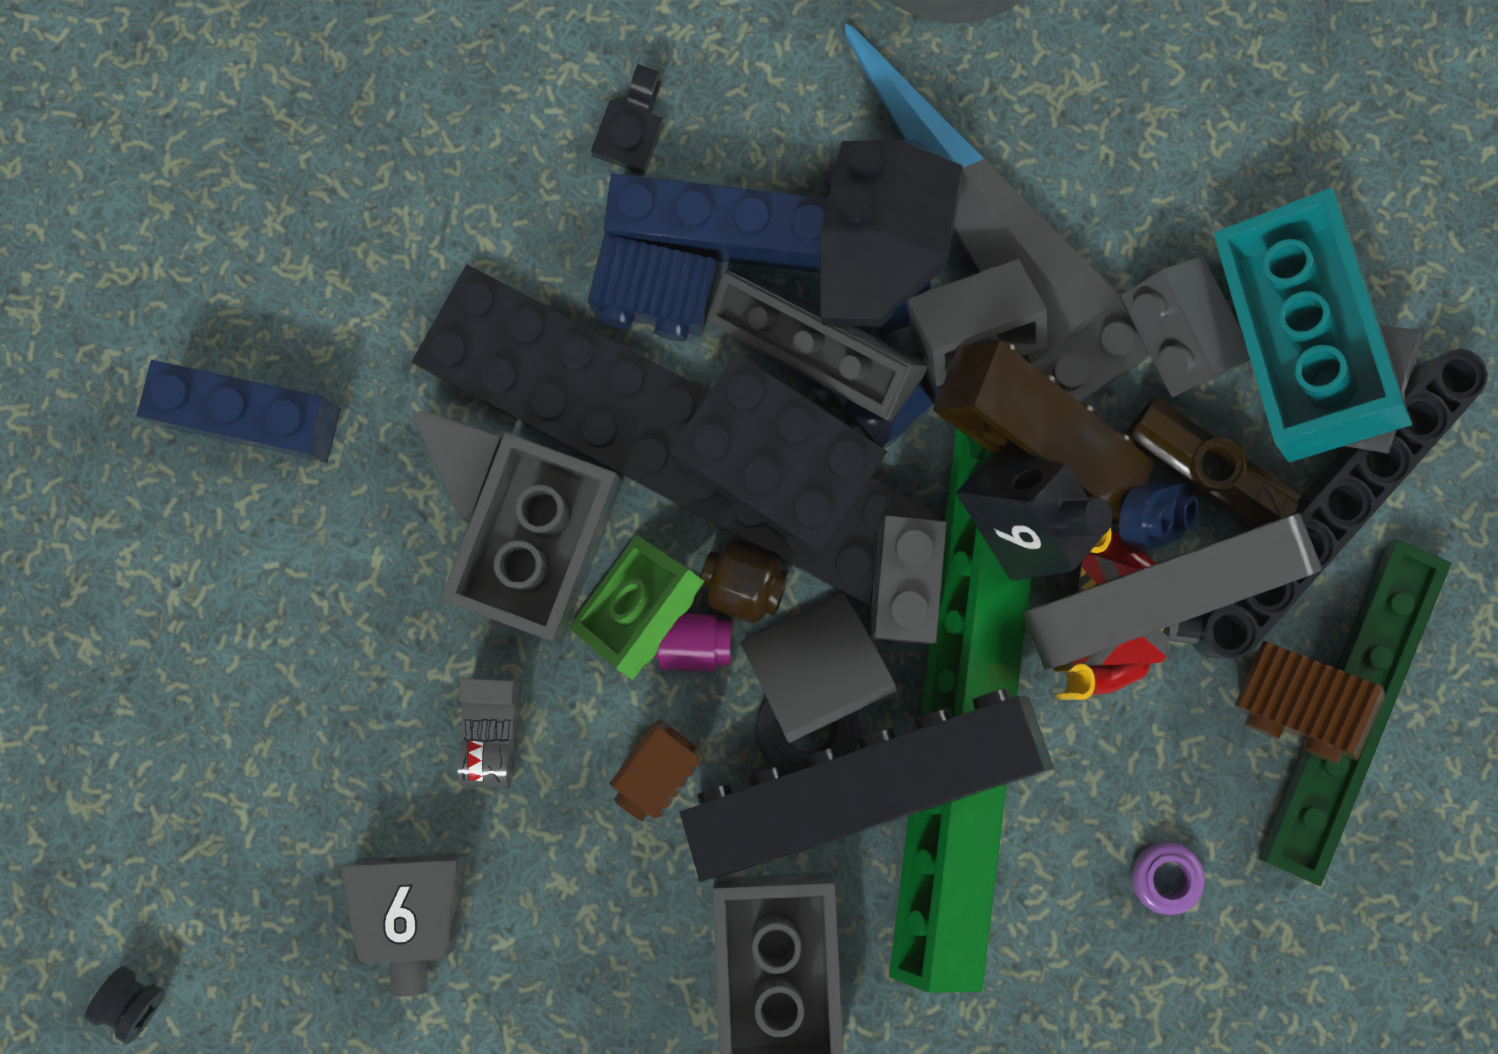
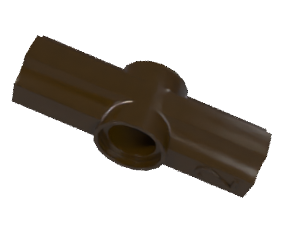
(1180, 447)

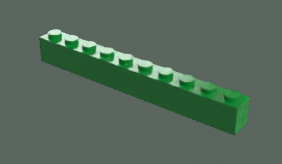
(955, 846)

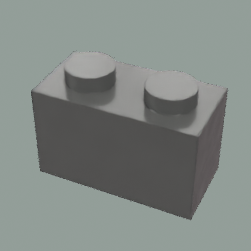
(976, 309)
(1186, 325)
(907, 580)

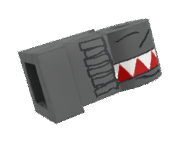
(488, 731)

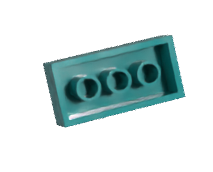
(1310, 328)

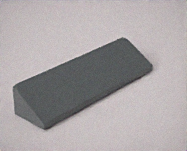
(834, 356)

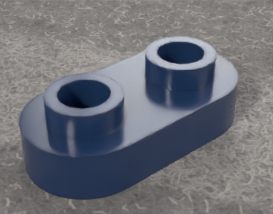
(1157, 514)

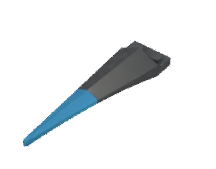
(1087, 325)

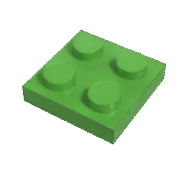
(636, 606)

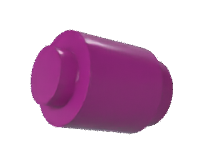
(696, 644)

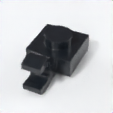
(630, 130)

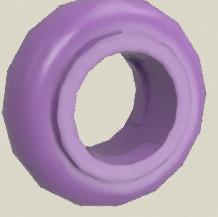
(1143, 875)

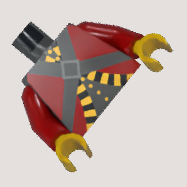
(1129, 661)

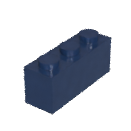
(239, 411)

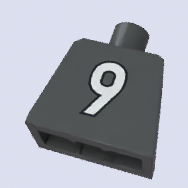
(405, 913)

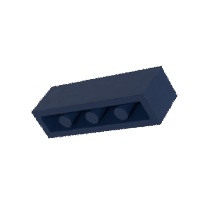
(718, 221)

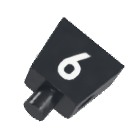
(1034, 515)

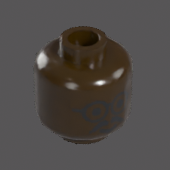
(744, 581)

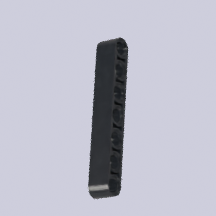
(1359, 489)

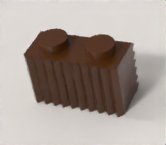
(1309, 701)
(655, 771)

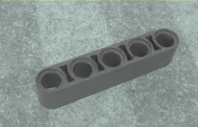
(1172, 591)

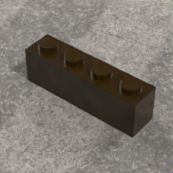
(1026, 414)

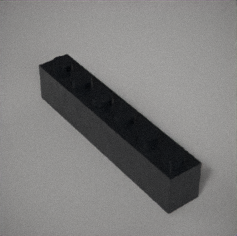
(866, 787)

